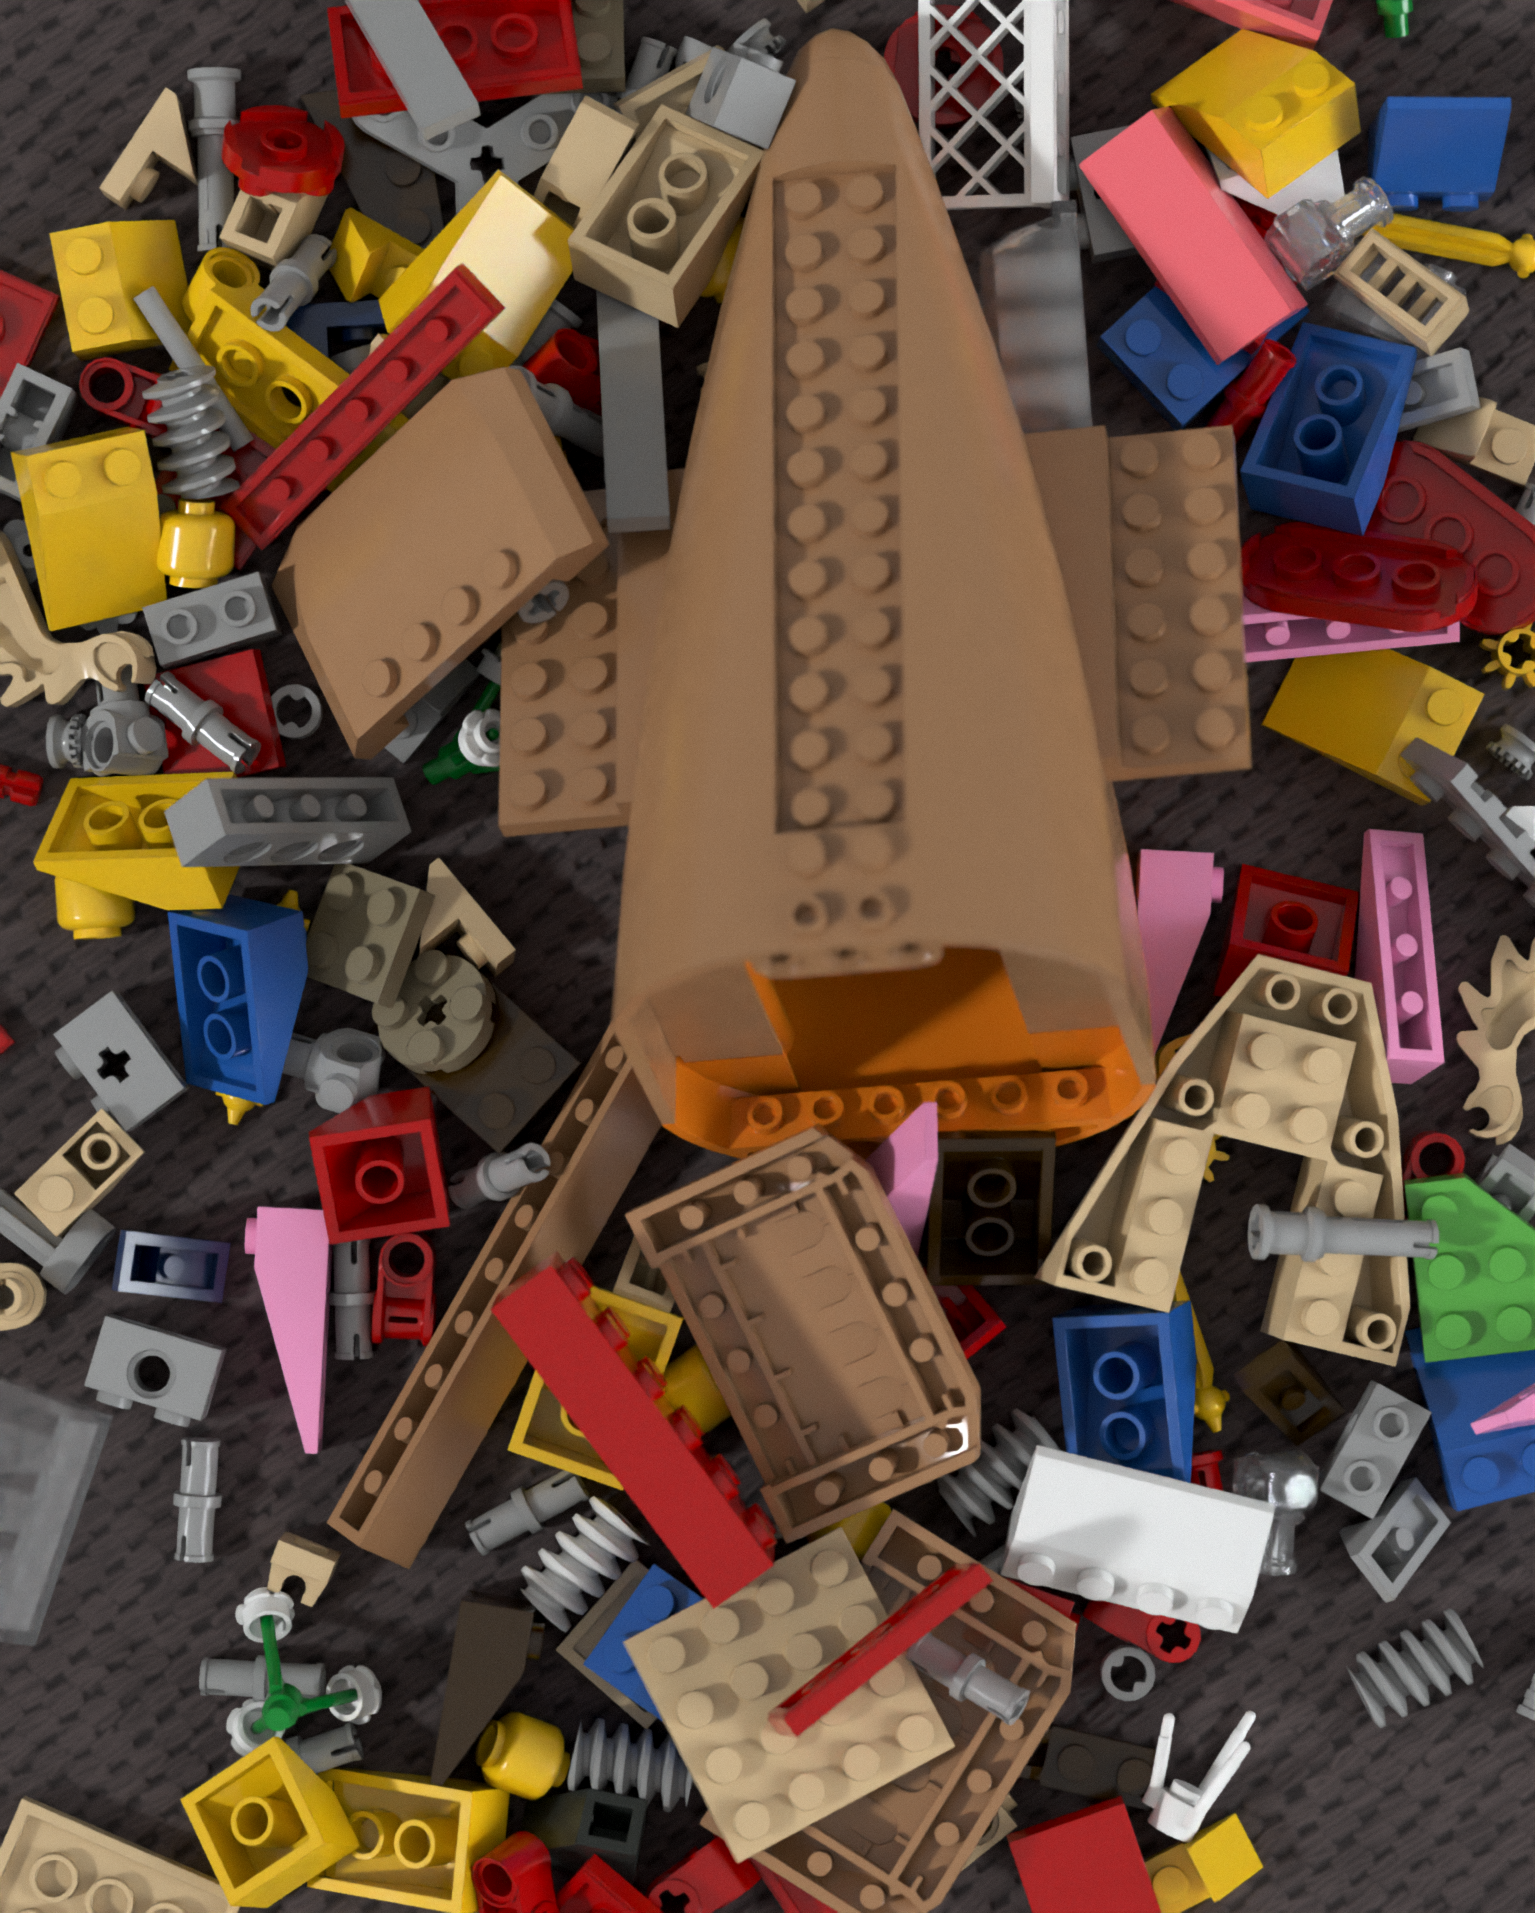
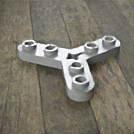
(520, 139)

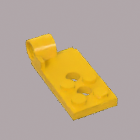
(258, 362)

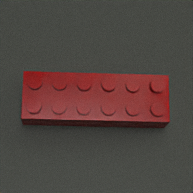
(636, 1429)

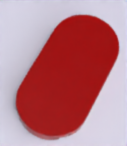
(1441, 502)
(1358, 578)

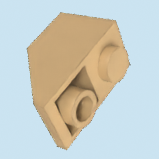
(585, 160)
(271, 225)
(80, 1173)

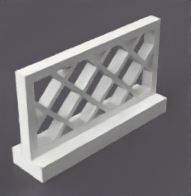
(1044, 101)

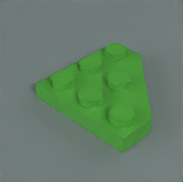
(1482, 1280)

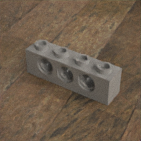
(287, 821)

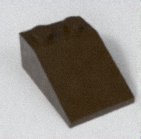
(508, 1079)
(990, 1208)
(487, 1660)

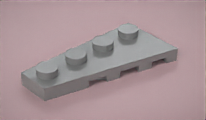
(1475, 811)

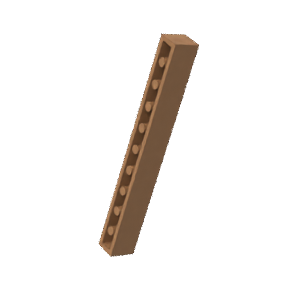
(471, 1355)

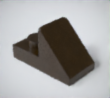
(1289, 1391)

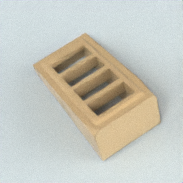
(1442, 324)

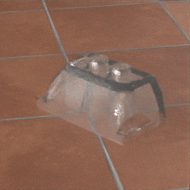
(1037, 319)

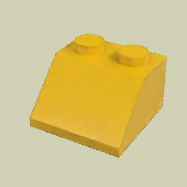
(104, 270)
(268, 1825)

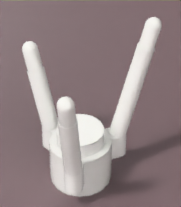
(1182, 1807)

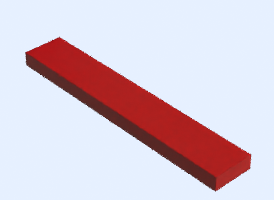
(362, 406)

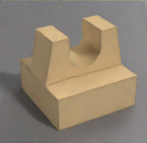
(303, 1559)

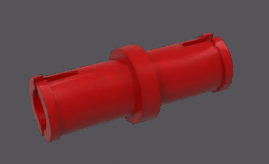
(1250, 393)

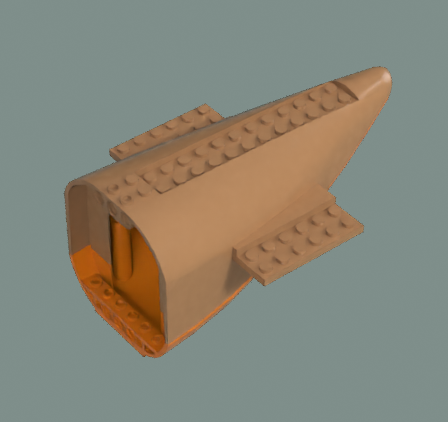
(881, 686)

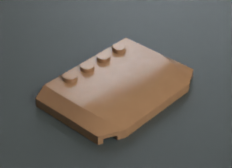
(432, 551)
(816, 1328)
(917, 1832)

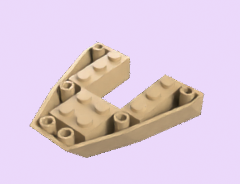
(1284, 1065)

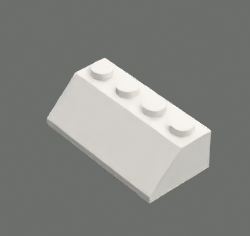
(1137, 1539)

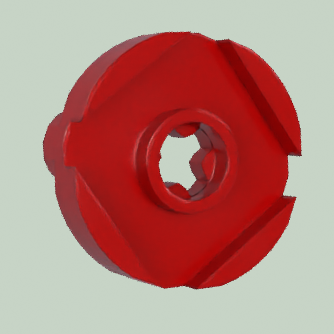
(978, 87)
(282, 152)

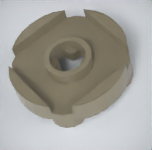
(468, 1012)

